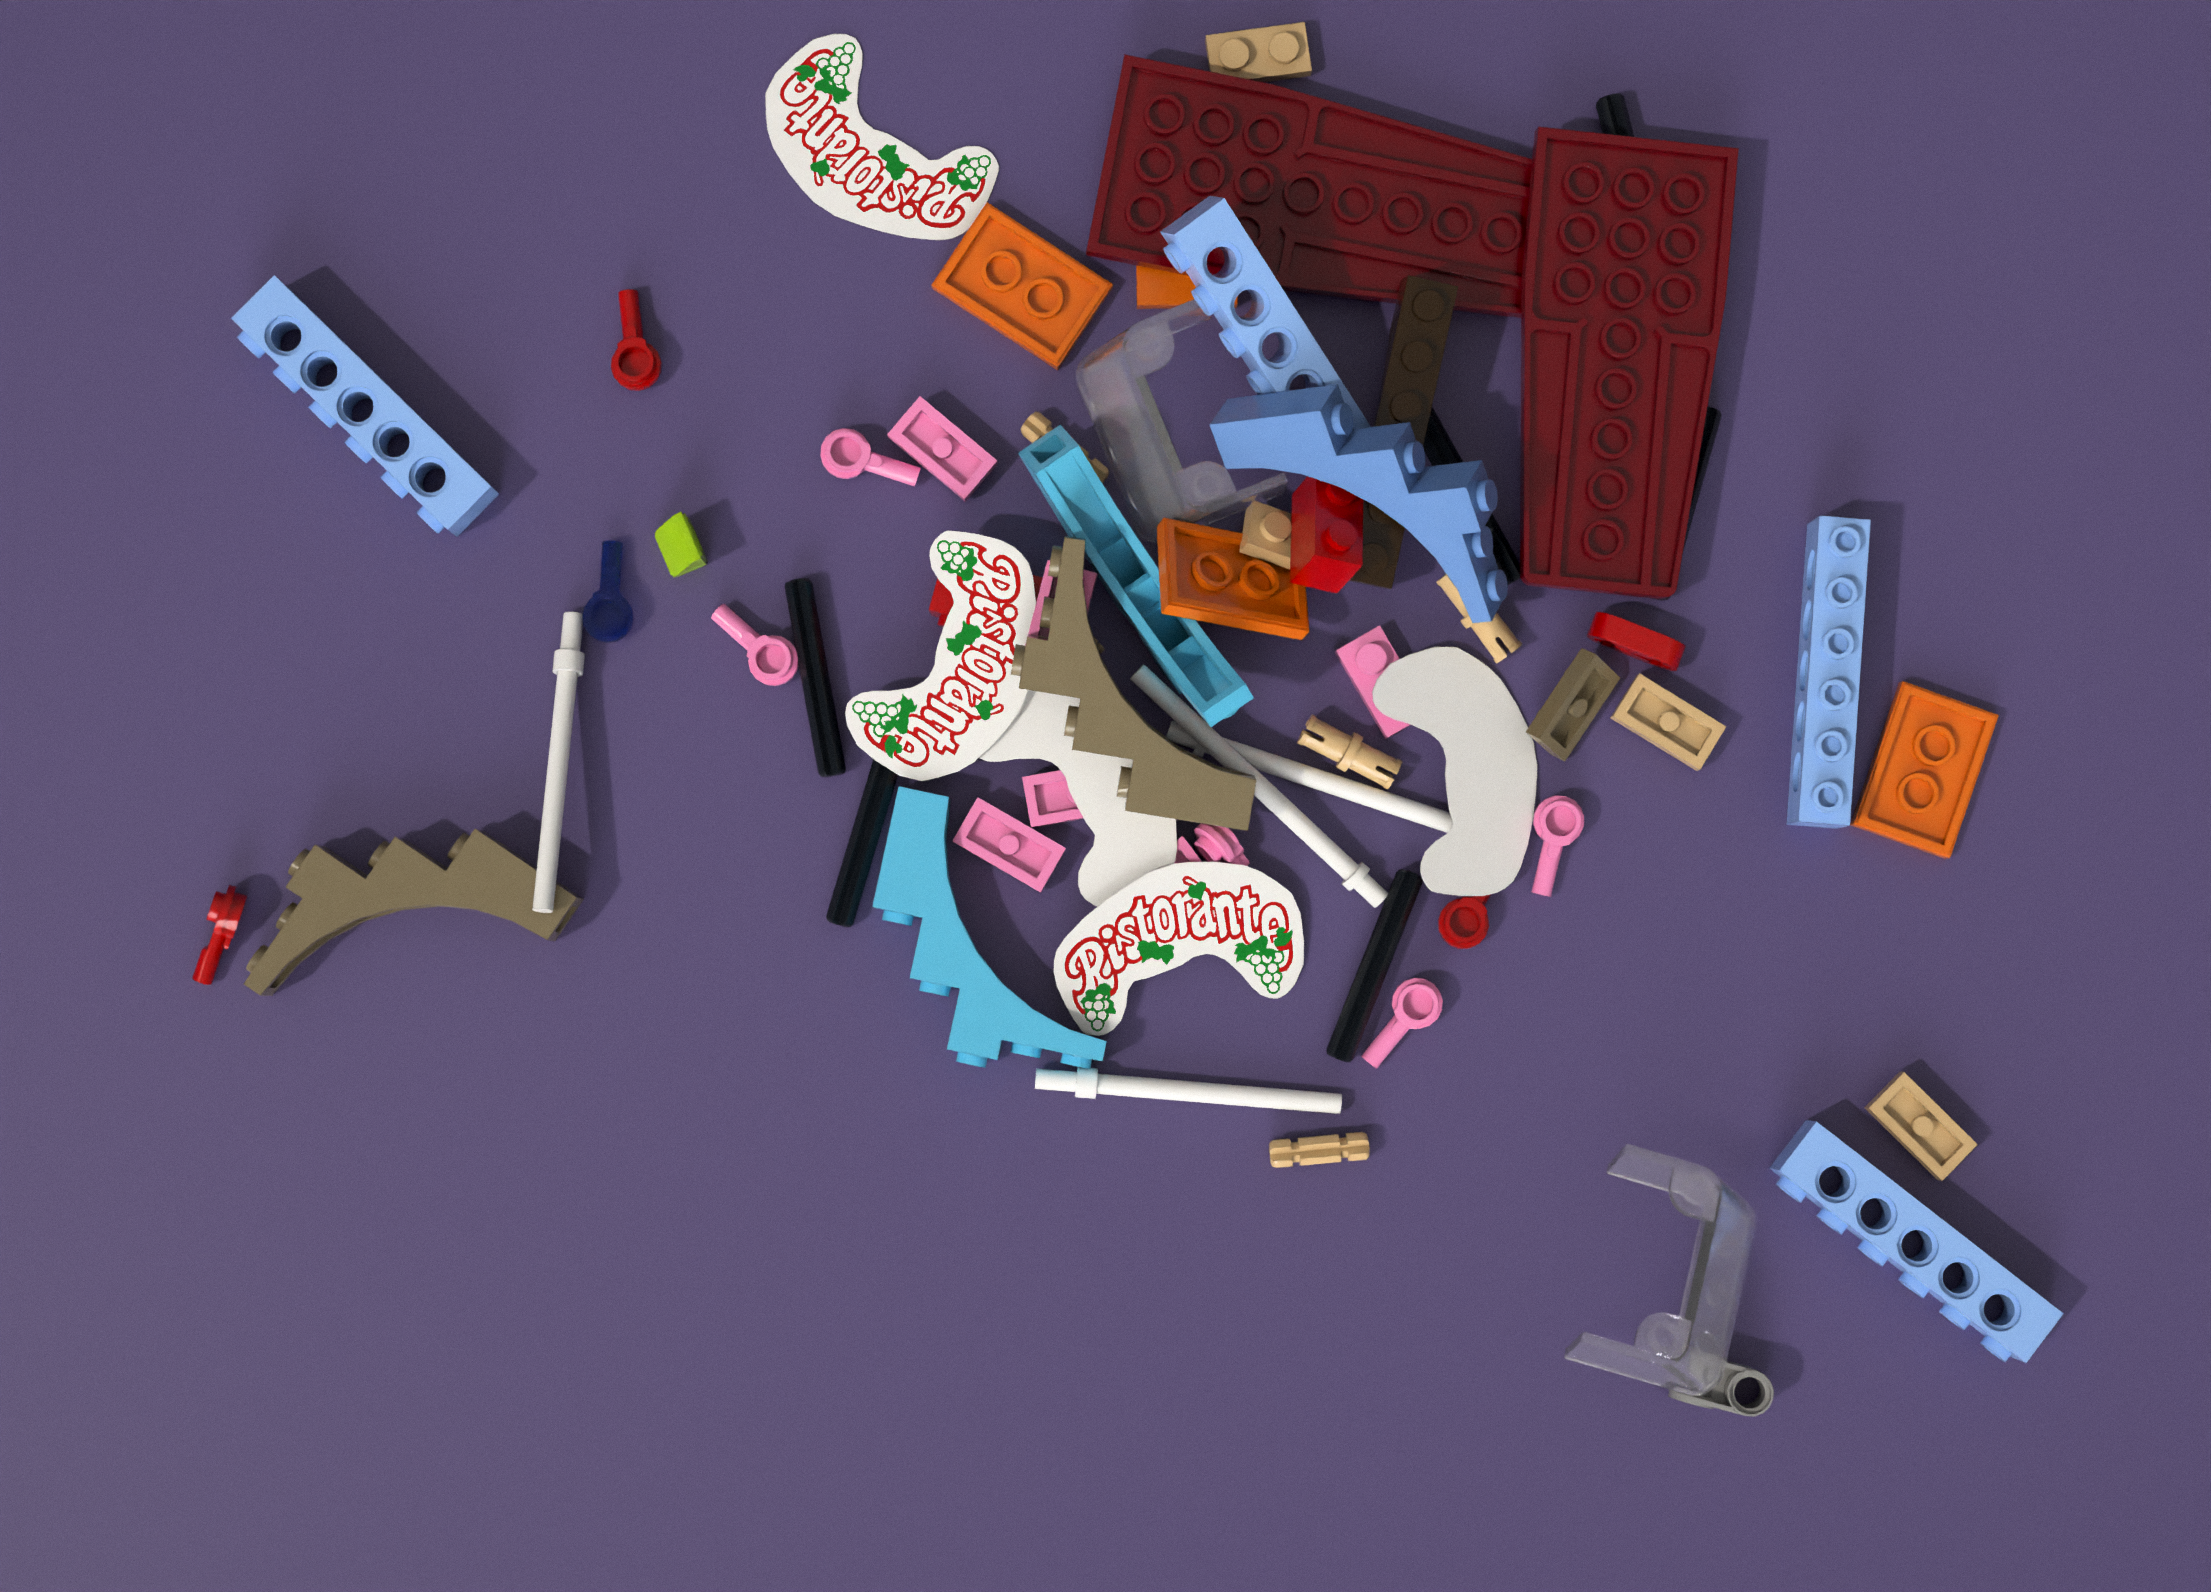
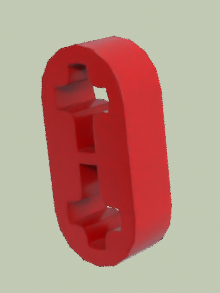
(1636, 641)

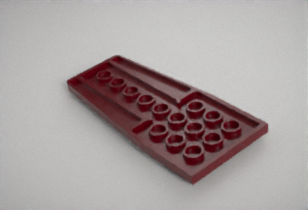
(1319, 186)
(1617, 353)

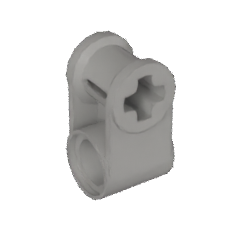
(1723, 1395)

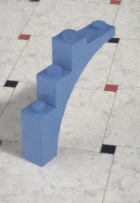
(1385, 465)

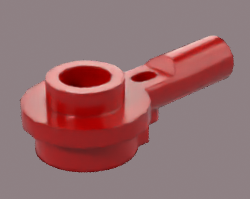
(635, 362)
(226, 913)
(1464, 921)

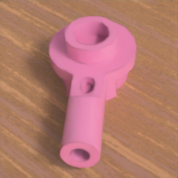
(848, 454)
(771, 658)
(1558, 823)
(1218, 845)
(1415, 1006)

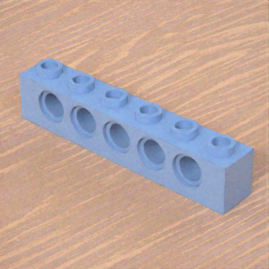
(1189, 244)
(279, 310)
(1828, 672)
(2026, 1314)

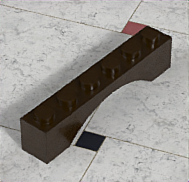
(1406, 395)

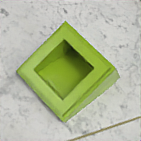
(680, 545)

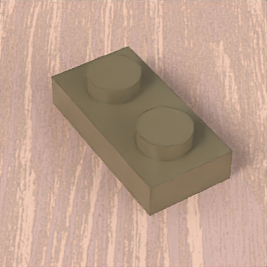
(1573, 704)

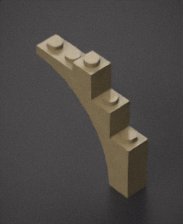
(1068, 663)
(402, 877)

